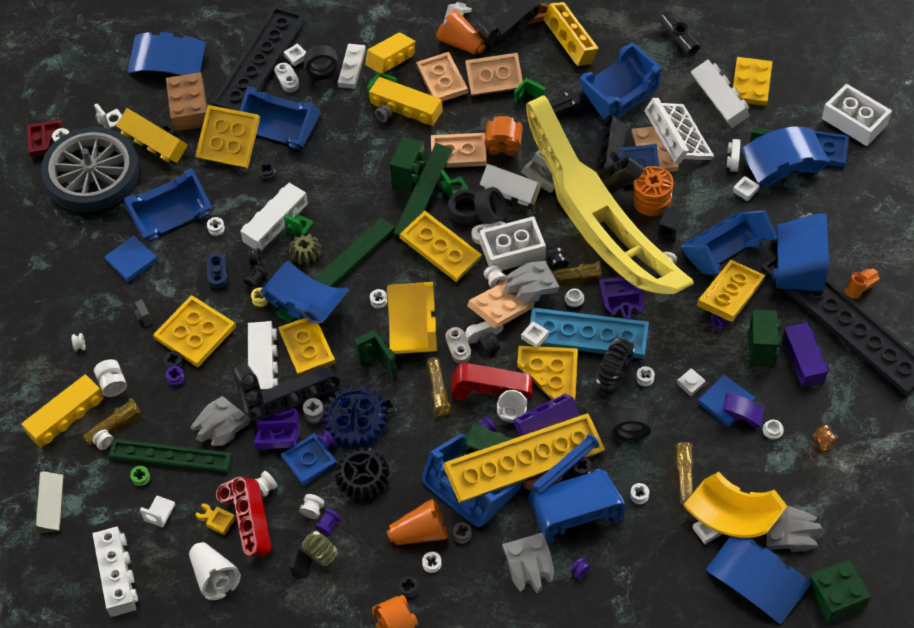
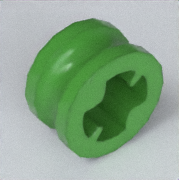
(139, 469)

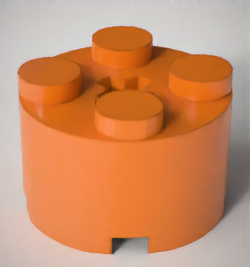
(503, 136)
(394, 614)

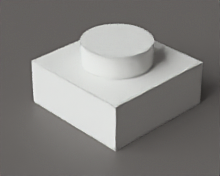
(295, 54)
(746, 188)
(535, 334)
(691, 382)
(705, 533)

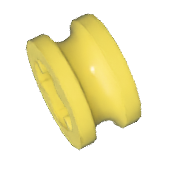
(258, 301)

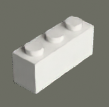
(511, 185)

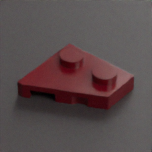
(40, 136)

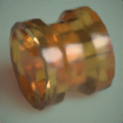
(825, 437)

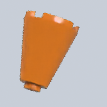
(460, 34)
(419, 525)

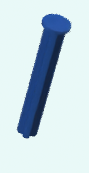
(566, 463)

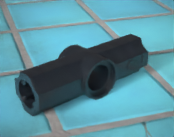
(679, 33)
(571, 100)

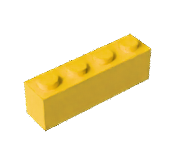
(406, 101)
(151, 135)
(63, 411)

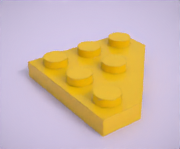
(551, 368)

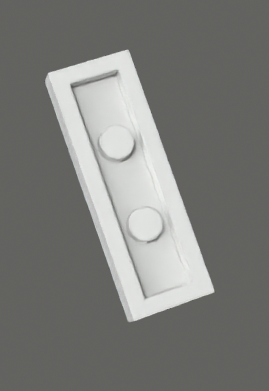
(351, 66)

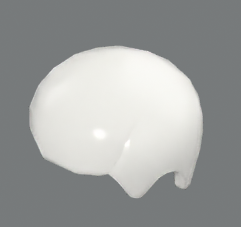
(511, 405)

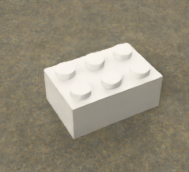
(856, 114)
(513, 244)

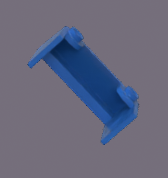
(727, 239)

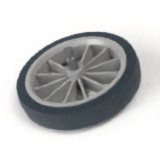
(90, 169)

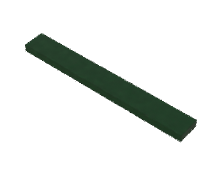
(349, 259)

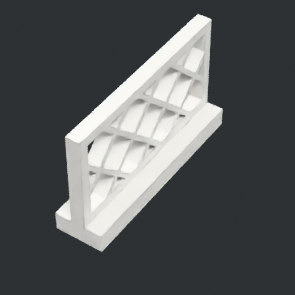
(672, 136)

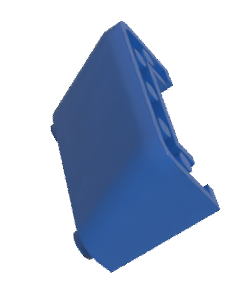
(623, 83)
(281, 118)
(168, 206)
(802, 253)
(576, 503)
(476, 510)

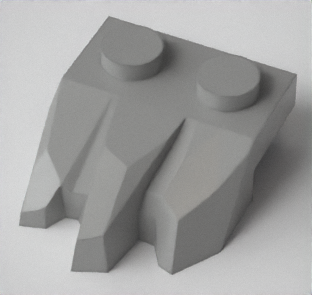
(538, 171)
(531, 281)
(219, 422)
(794, 531)
(529, 561)

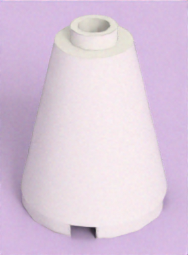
(213, 571)

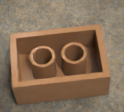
(187, 101)

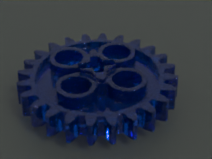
(373, 416)

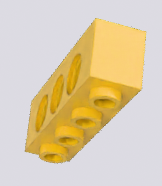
(570, 34)

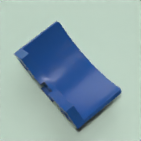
(166, 54)
(784, 151)
(301, 294)
(759, 576)

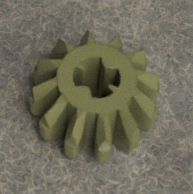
(305, 249)
(319, 548)

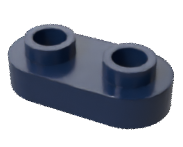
(216, 272)

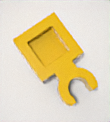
(217, 520)

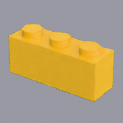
(390, 53)

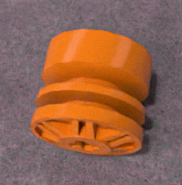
(653, 191)

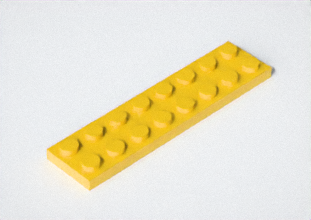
(518, 458)

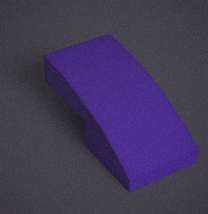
(742, 408)

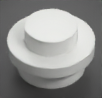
(574, 298)
(773, 429)

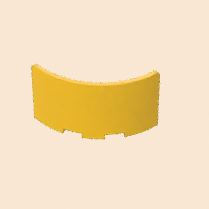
(410, 317)
(733, 512)

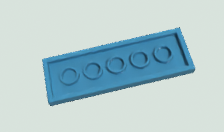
(589, 332)

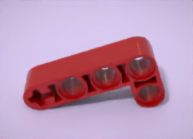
(488, 380)
(250, 514)

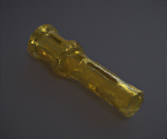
(582, 272)
(439, 393)
(119, 416)
(685, 464)

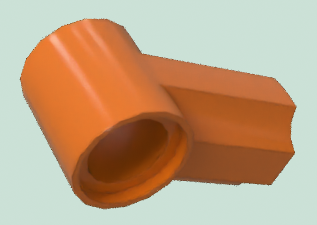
(860, 282)

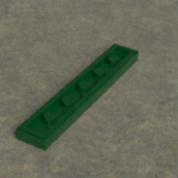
(425, 186)
(170, 456)

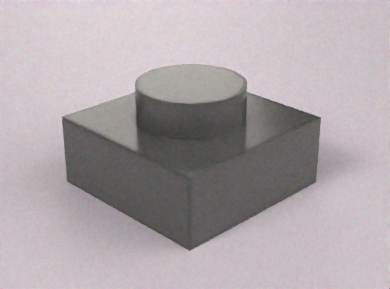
(142, 313)

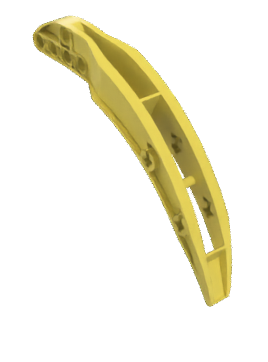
(590, 203)

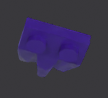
(621, 296)
(278, 431)

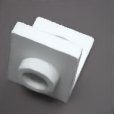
(460, 7)
(103, 118)
(158, 512)

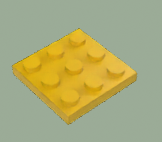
(227, 136)
(194, 331)

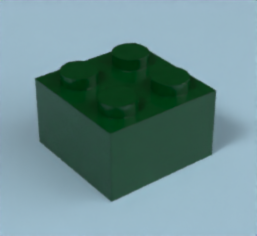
(407, 164)
(764, 337)
(839, 590)

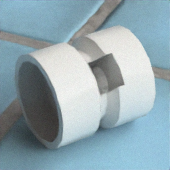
(110, 378)

